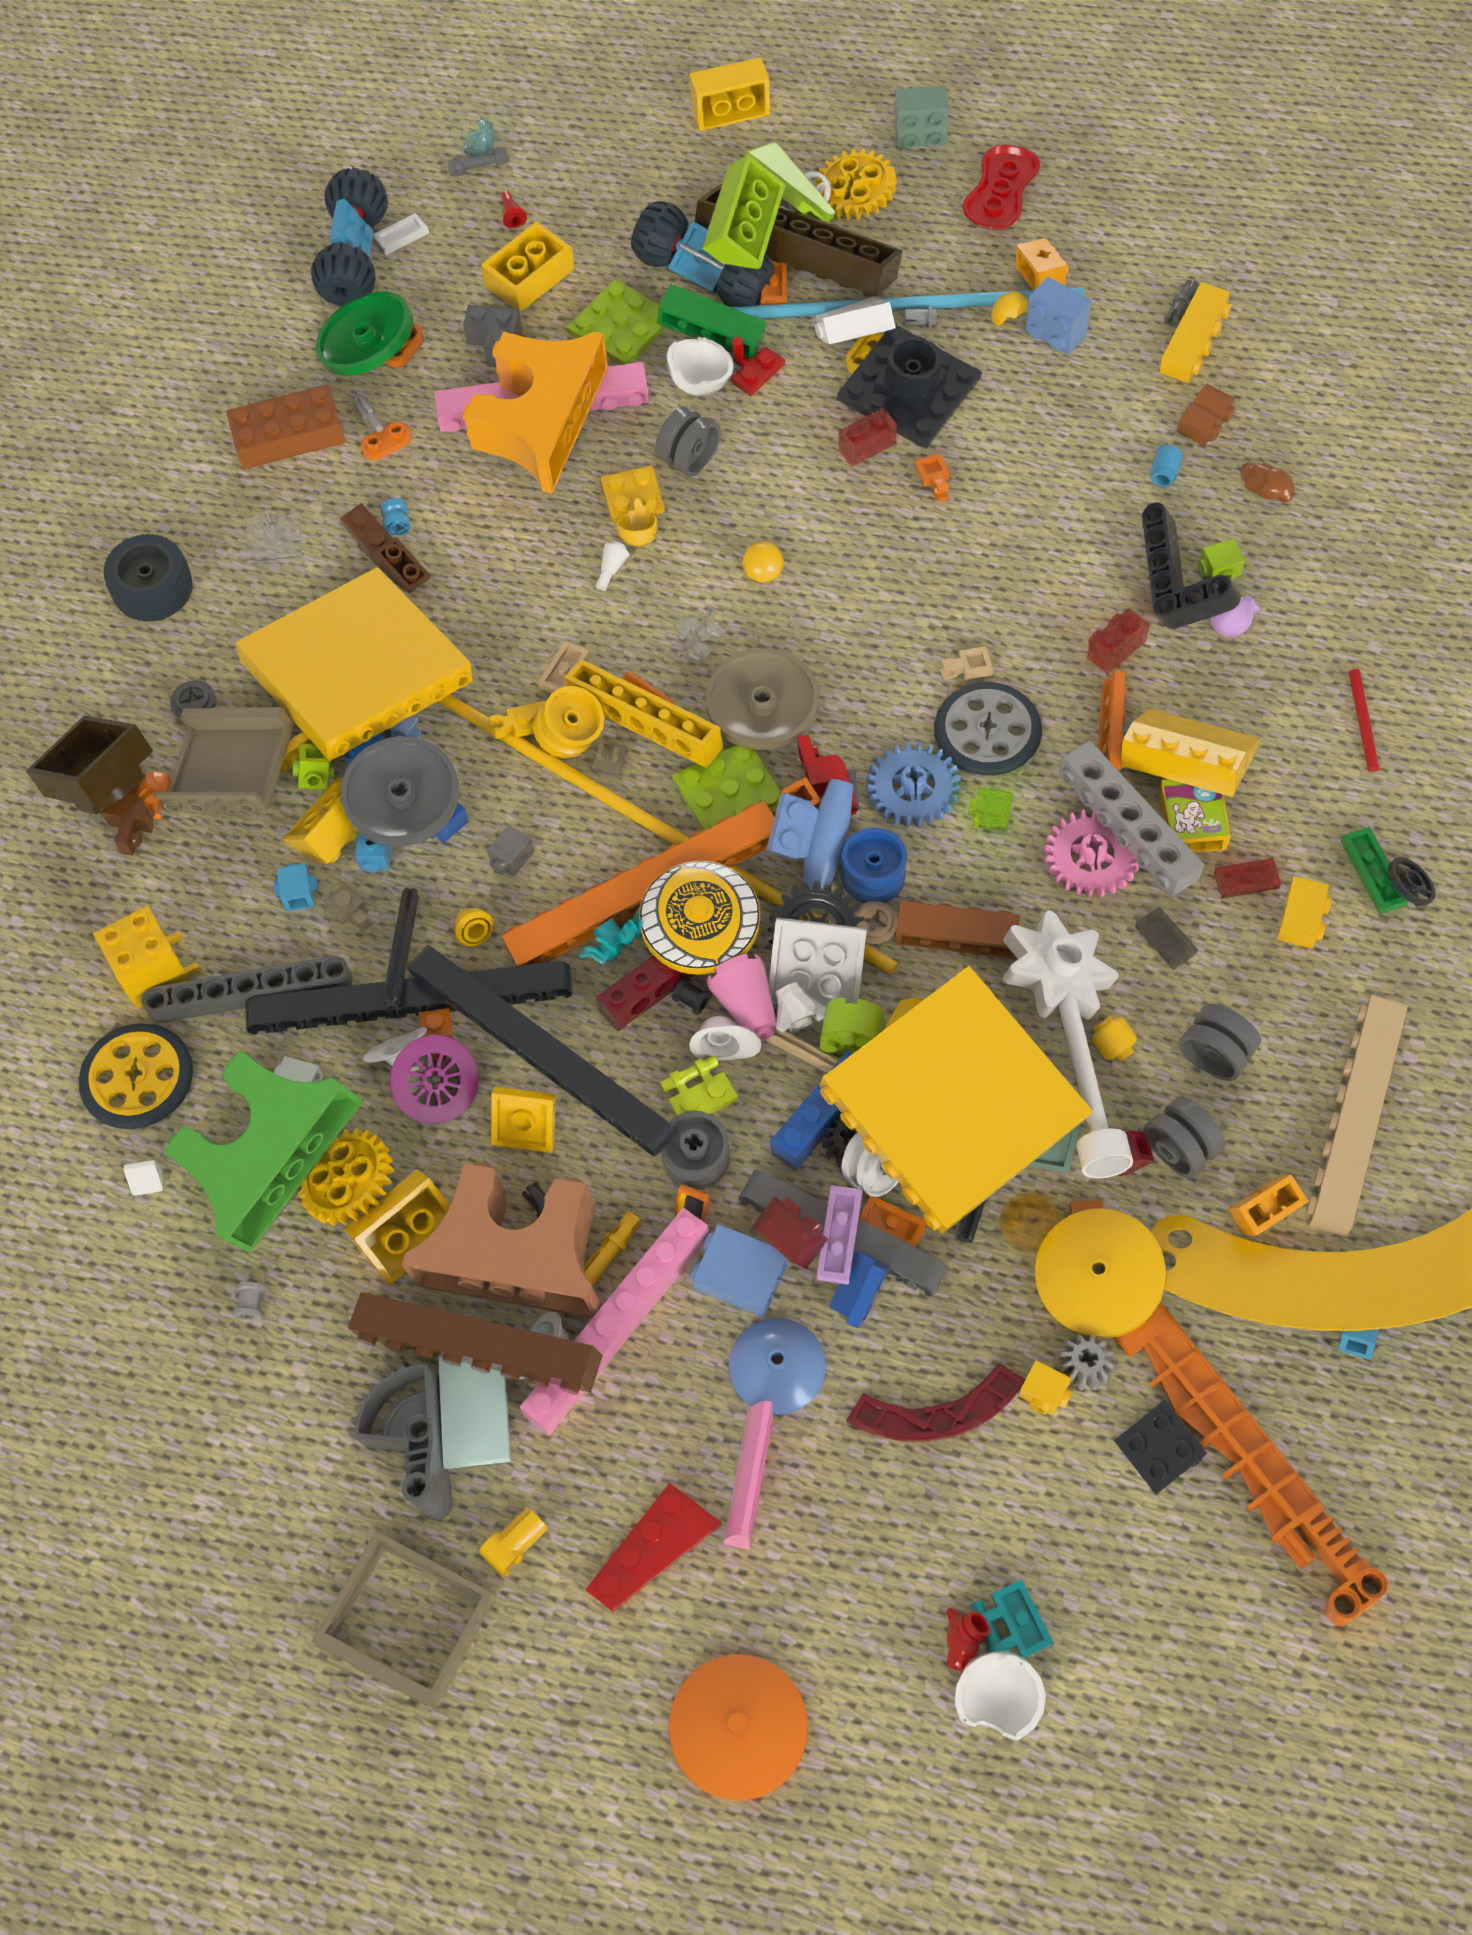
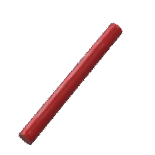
(1363, 720)

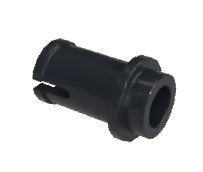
(535, 1197)

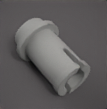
(921, 316)

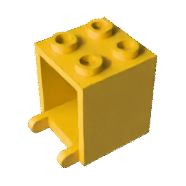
(142, 954)

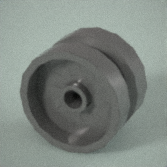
(687, 440)
(1220, 1042)
(1184, 1136)
(698, 1150)

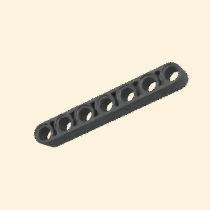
(235, 983)
(906, 1262)

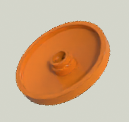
(738, 1727)

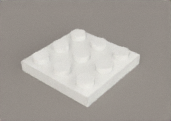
(819, 957)

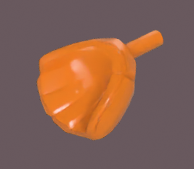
(146, 788)

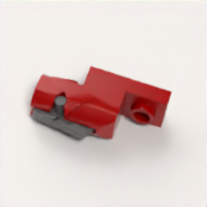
(823, 769)

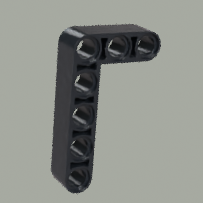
(1171, 600)

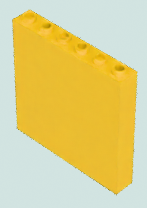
(354, 663)
(954, 1099)

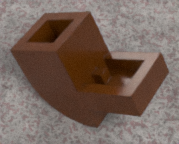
(131, 818)

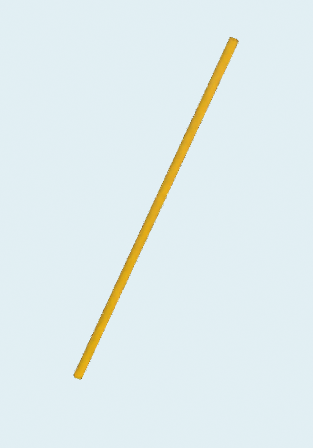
(628, 809)

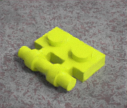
(707, 1096)

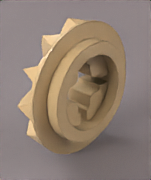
(886, 917)

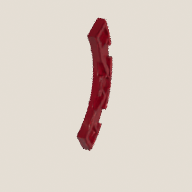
(940, 1420)

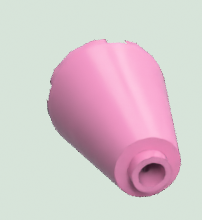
(745, 994)

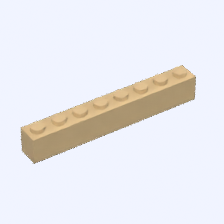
(1357, 1117)

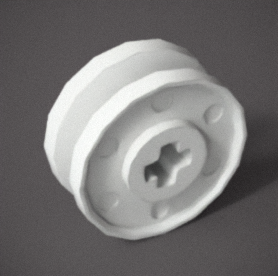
(865, 1170)

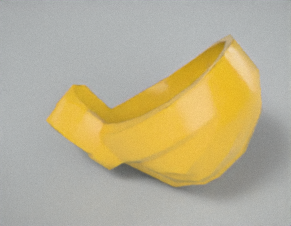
(639, 525)

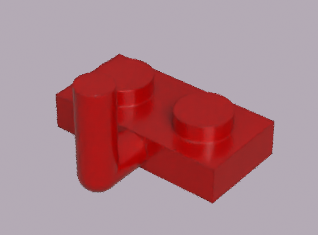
(754, 371)

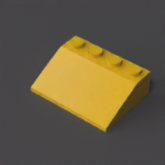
(1188, 751)

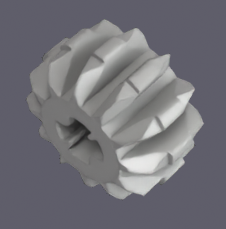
(1093, 1352)

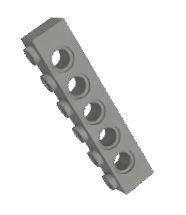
(1128, 803)

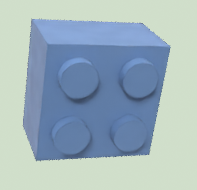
(1058, 315)

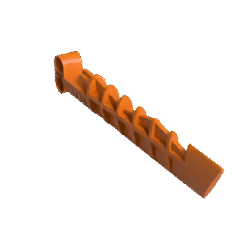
(1277, 1489)

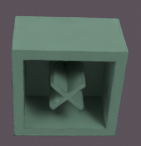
(921, 116)

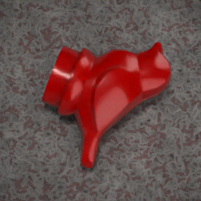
(964, 1637)

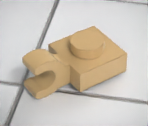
(971, 662)

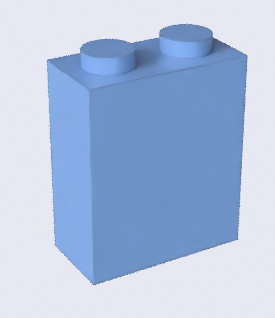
(739, 1270)

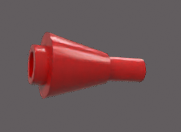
(513, 214)

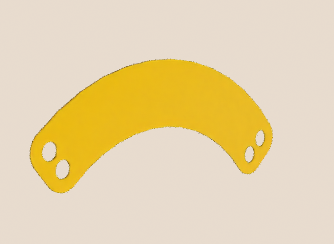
(1322, 1289)

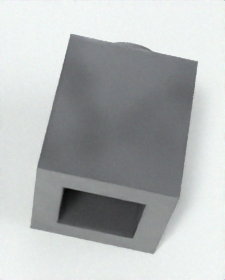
(510, 851)

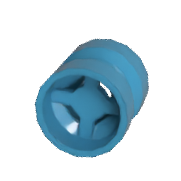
(395, 516)

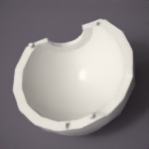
(699, 366)
(1000, 1693)

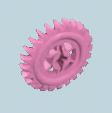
(1099, 838)

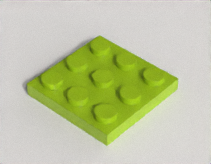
(623, 318)
(726, 786)

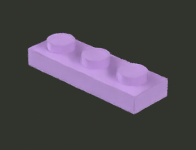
(841, 1230)

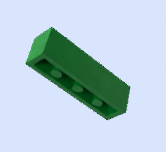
(705, 318)

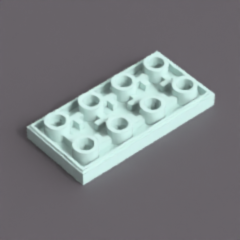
(473, 1416)

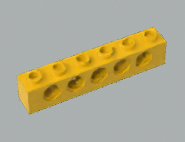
(649, 714)

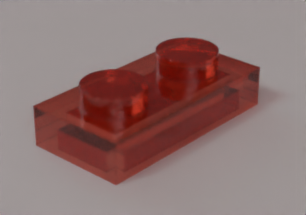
(1247, 878)

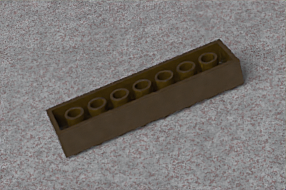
(822, 248)

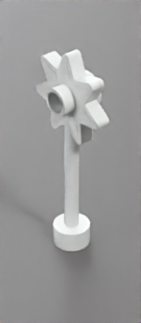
(1066, 976)

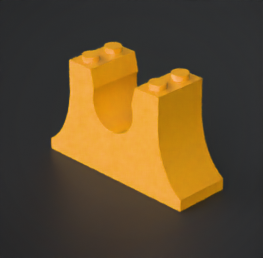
(557, 392)

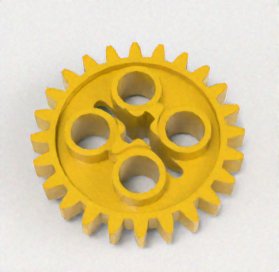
(858, 183)
(347, 1178)

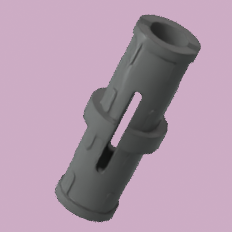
(1181, 303)

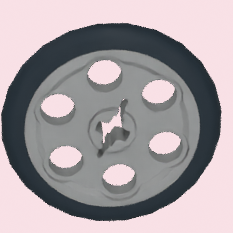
(984, 761)

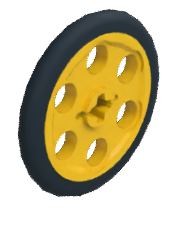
(132, 1113)

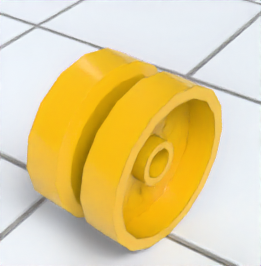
(568, 722)

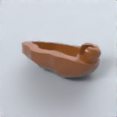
(1267, 481)

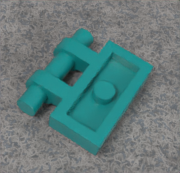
(1020, 1619)

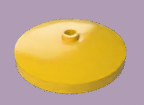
(1106, 1302)

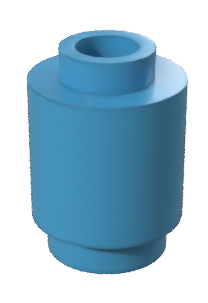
(1166, 465)

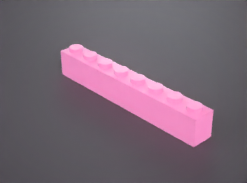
(620, 387)
(624, 1311)

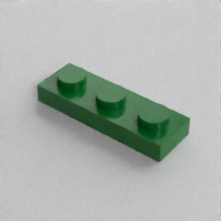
(1373, 869)

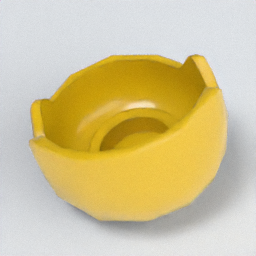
(1008, 305)
(762, 562)

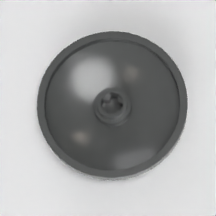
(400, 791)

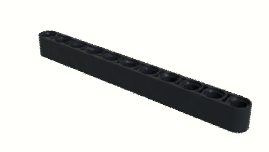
(365, 1001)
(542, 1051)

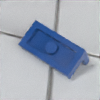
(864, 1284)

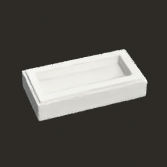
(400, 234)

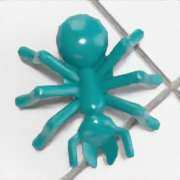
(611, 939)

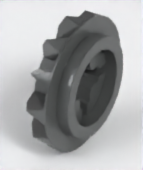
(181, 696)

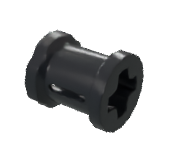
(691, 996)

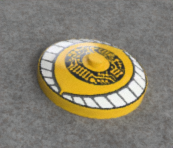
(699, 916)

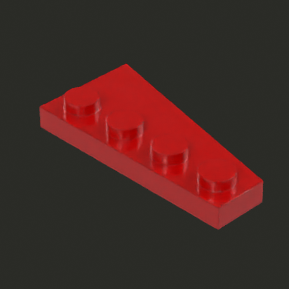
(657, 1541)

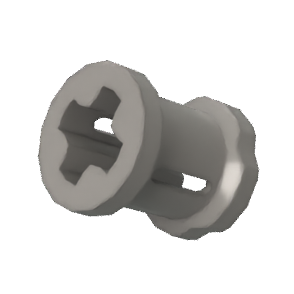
(249, 1301)

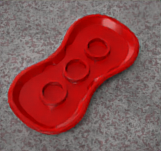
(997, 198)

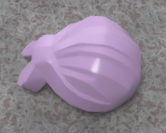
(1237, 620)

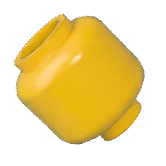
(1114, 1038)

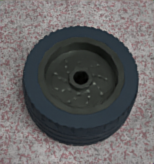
(148, 577)

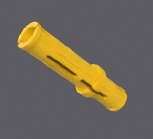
(612, 1245)

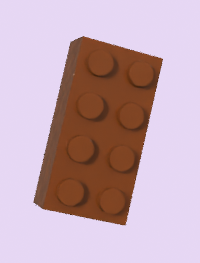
(285, 426)

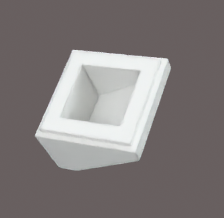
(144, 1177)

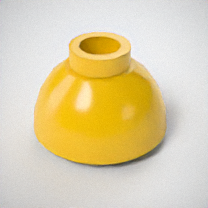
(473, 927)

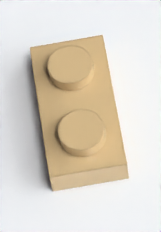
(561, 665)

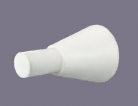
(613, 558)

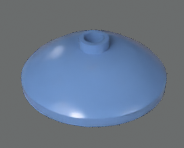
(787, 1384)

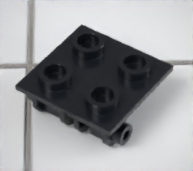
(1160, 1447)

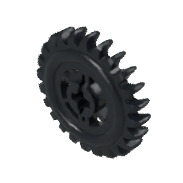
(816, 898)

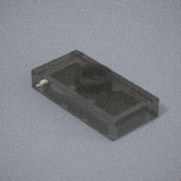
(1166, 938)

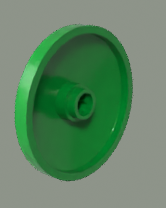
(364, 333)

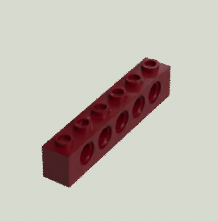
(638, 992)

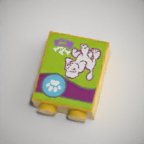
(1195, 815)

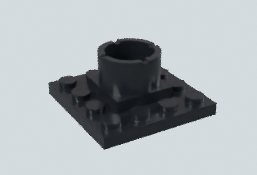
(912, 382)

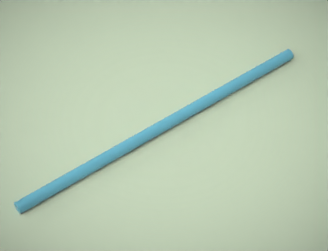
(896, 304)

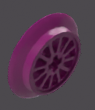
(455, 1103)

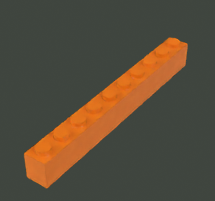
(577, 918)

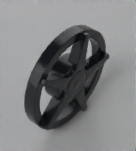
(1411, 881)

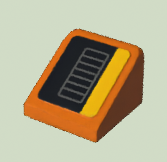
(693, 1200)

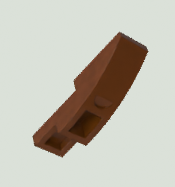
(384, 550)

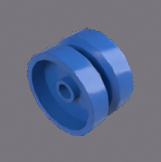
(874, 865)

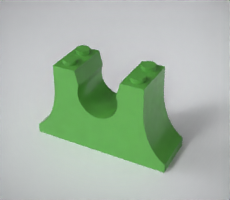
(265, 1167)

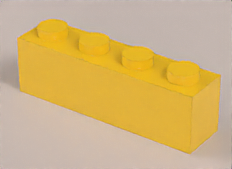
(1195, 333)

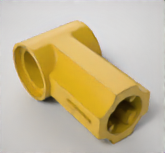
(509, 1545)

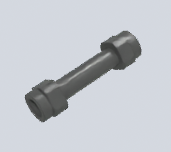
(498, 156)

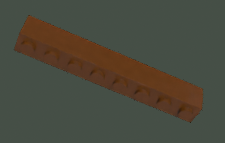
(475, 1342)

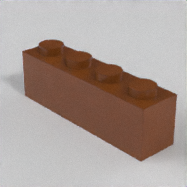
(954, 928)

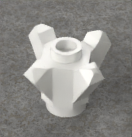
(796, 1009)

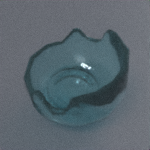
(481, 140)

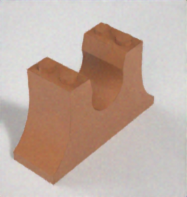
(523, 1266)

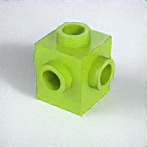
(312, 768)

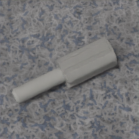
(367, 412)

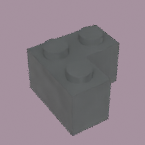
(486, 325)

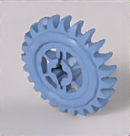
(923, 767)

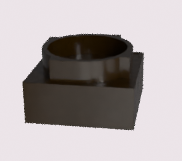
(92, 764)

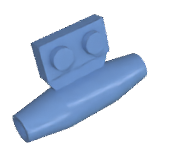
(813, 833)

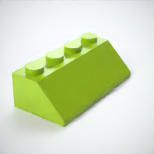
(744, 214)

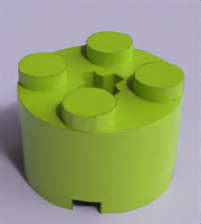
(850, 1025)

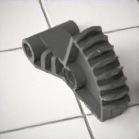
(426, 1479)

